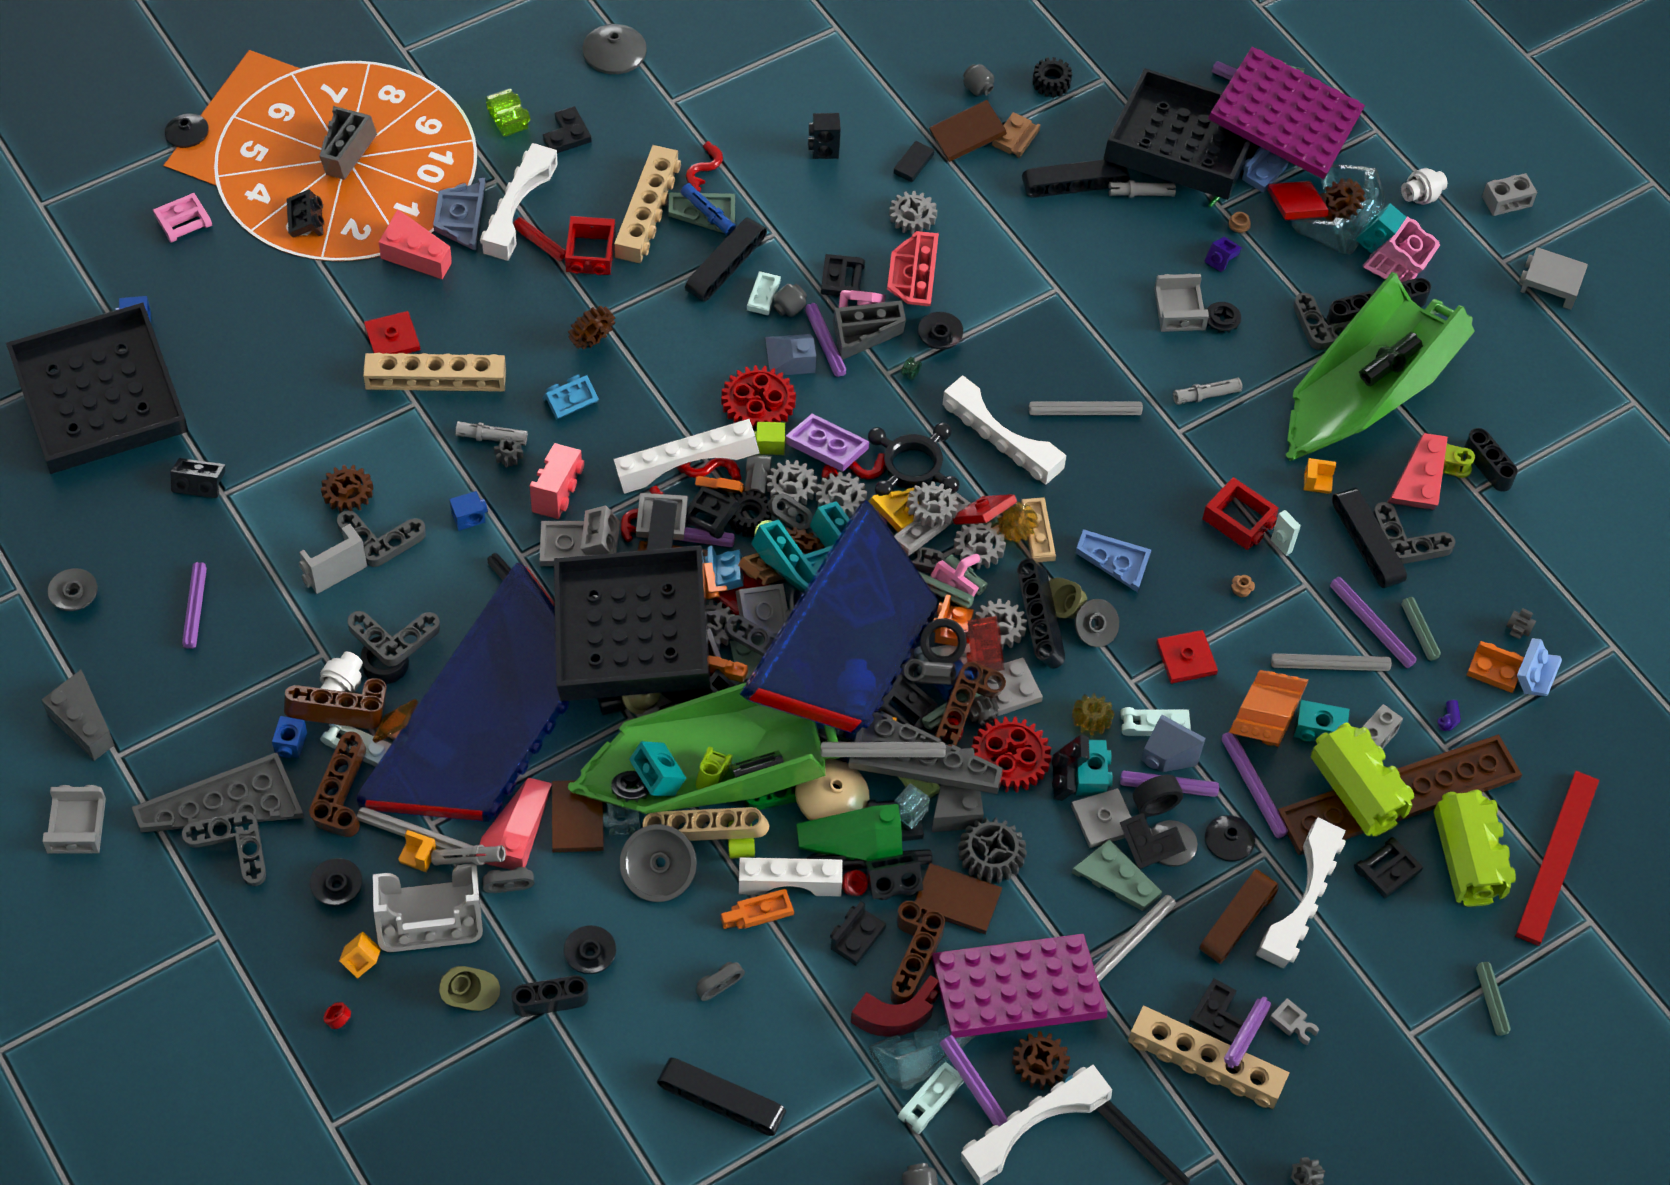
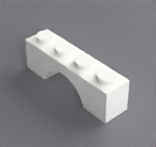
(819, 876)

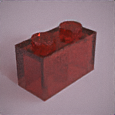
(985, 643)

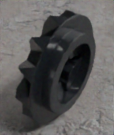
(1232, 316)
(629, 779)

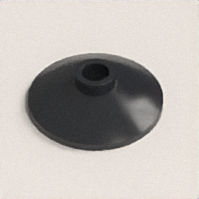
(186, 130)
(940, 323)
(1229, 847)
(336, 872)
(590, 939)

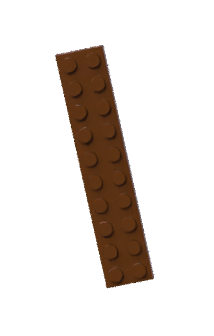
(1461, 770)

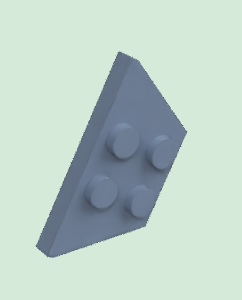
(460, 213)

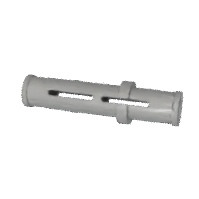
(1141, 189)
(1200, 392)
(492, 433)
(493, 854)

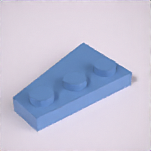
(1117, 558)

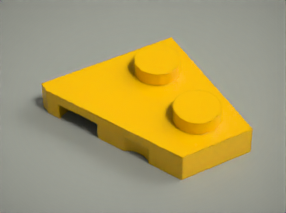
(894, 508)

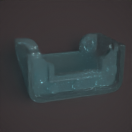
(1341, 233)

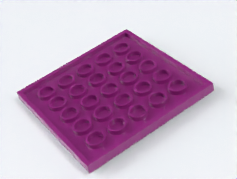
(1287, 112)

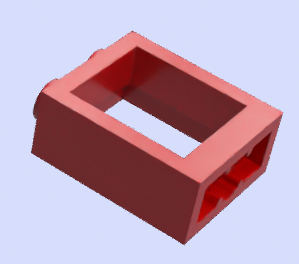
(580, 228)
(1230, 527)

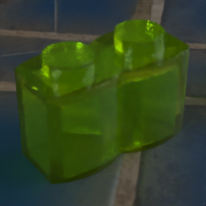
(507, 112)

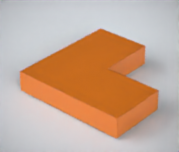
(720, 484)

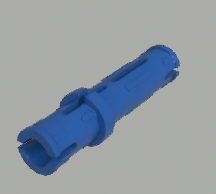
(714, 214)

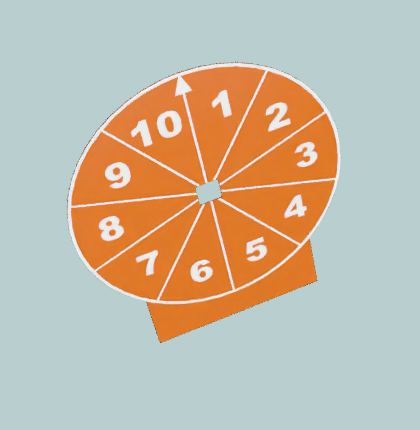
(269, 140)

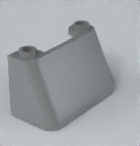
(427, 913)

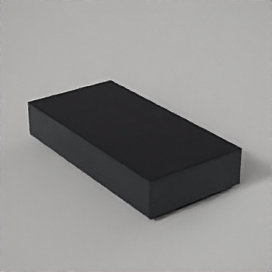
(913, 161)

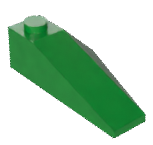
(856, 834)

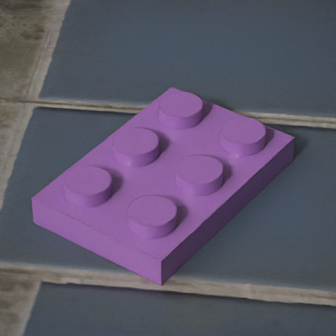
(827, 442)

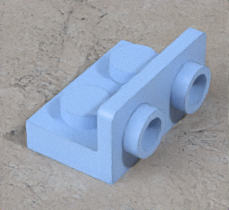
(1538, 669)

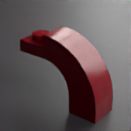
(900, 1019)

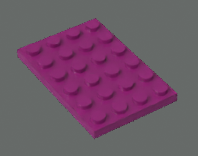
(1018, 985)

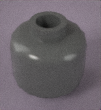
(978, 80)
(790, 300)
(920, 1175)

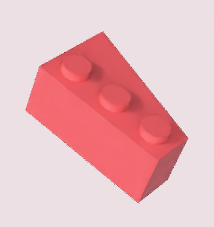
(414, 247)
(1422, 476)
(556, 481)

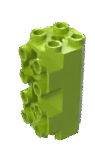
(1357, 775)
(1472, 847)

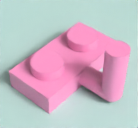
(862, 297)
(955, 578)

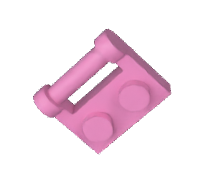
(179, 212)

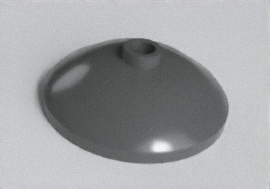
(614, 49)
(640, 864)

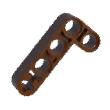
(969, 688)
(338, 707)
(343, 782)
(1238, 916)
(915, 957)

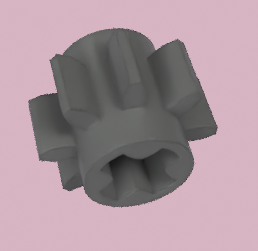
(508, 452)
(1521, 623)
(983, 710)
(1307, 1172)

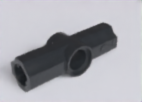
(1390, 359)

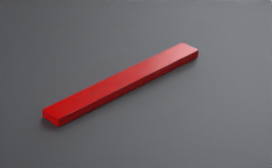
(1557, 858)

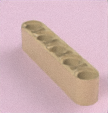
(718, 821)

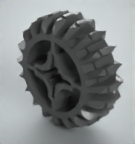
(983, 839)

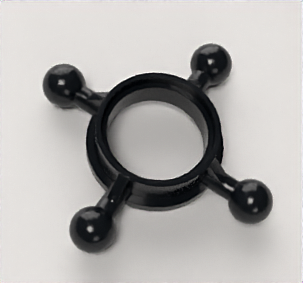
(913, 442)

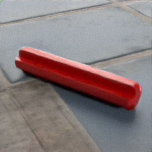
(539, 239)

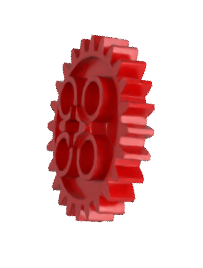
(745, 395)
(1012, 753)

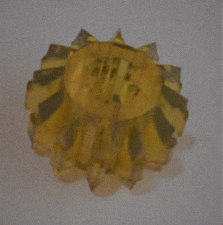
(1018, 522)
(1093, 714)

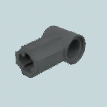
(757, 470)
(931, 673)

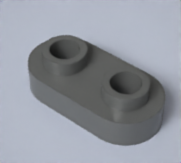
(789, 510)
(505, 881)
(726, 976)

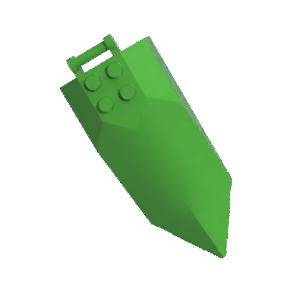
(1332, 396)
(727, 725)

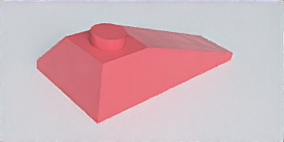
(518, 824)

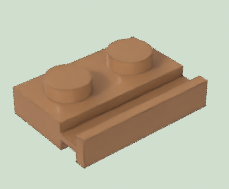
(1019, 135)
(757, 568)

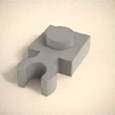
(1291, 1019)

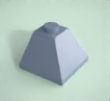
(791, 354)
(1172, 746)

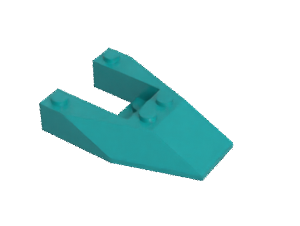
(786, 558)

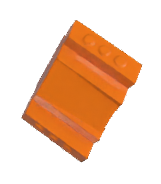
(1269, 707)

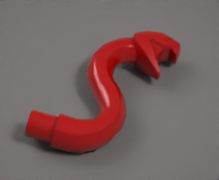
(717, 155)
(729, 464)
(875, 472)
(626, 527)

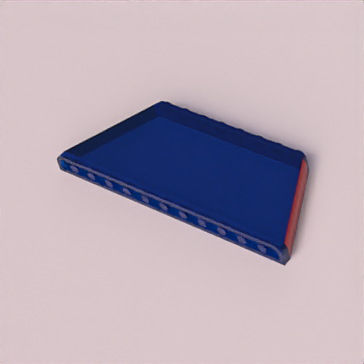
(847, 630)
(478, 715)

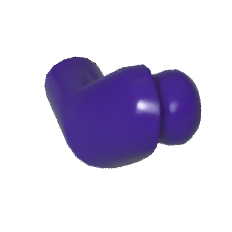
(1452, 718)

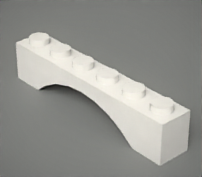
(536, 168)
(1037, 457)
(643, 467)
(1319, 849)
(1080, 1094)

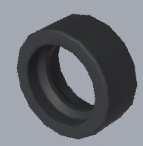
(938, 623)
(388, 675)
(1158, 795)

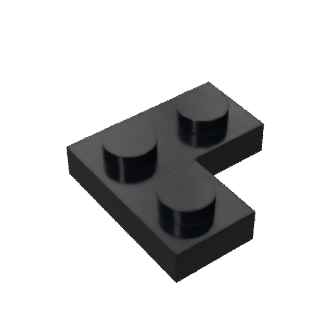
(571, 131)
(1064, 766)
(1149, 848)
(1212, 1015)

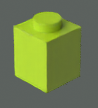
(770, 438)

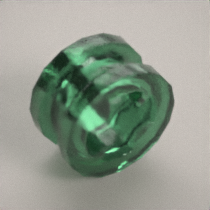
(911, 368)

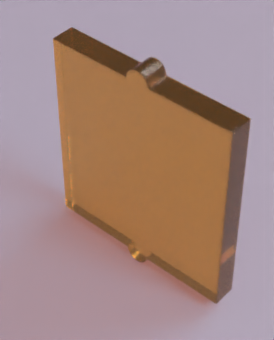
(395, 721)

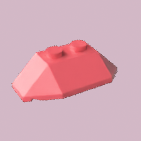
(914, 268)

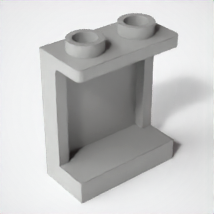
(1554, 275)
(1180, 302)
(335, 562)
(75, 819)

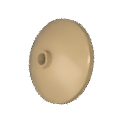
(821, 799)

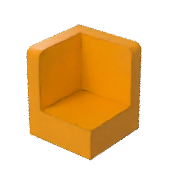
(1319, 476)
(417, 851)
(360, 954)

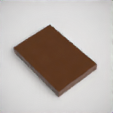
(967, 130)
(575, 820)
(959, 897)

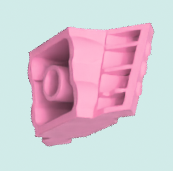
(1404, 252)

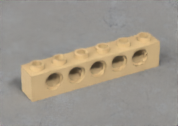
(647, 204)
(434, 372)
(1201, 1044)

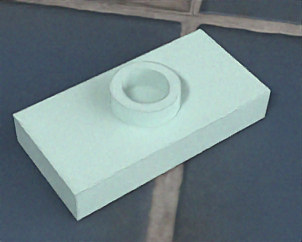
(763, 293)
(1285, 532)

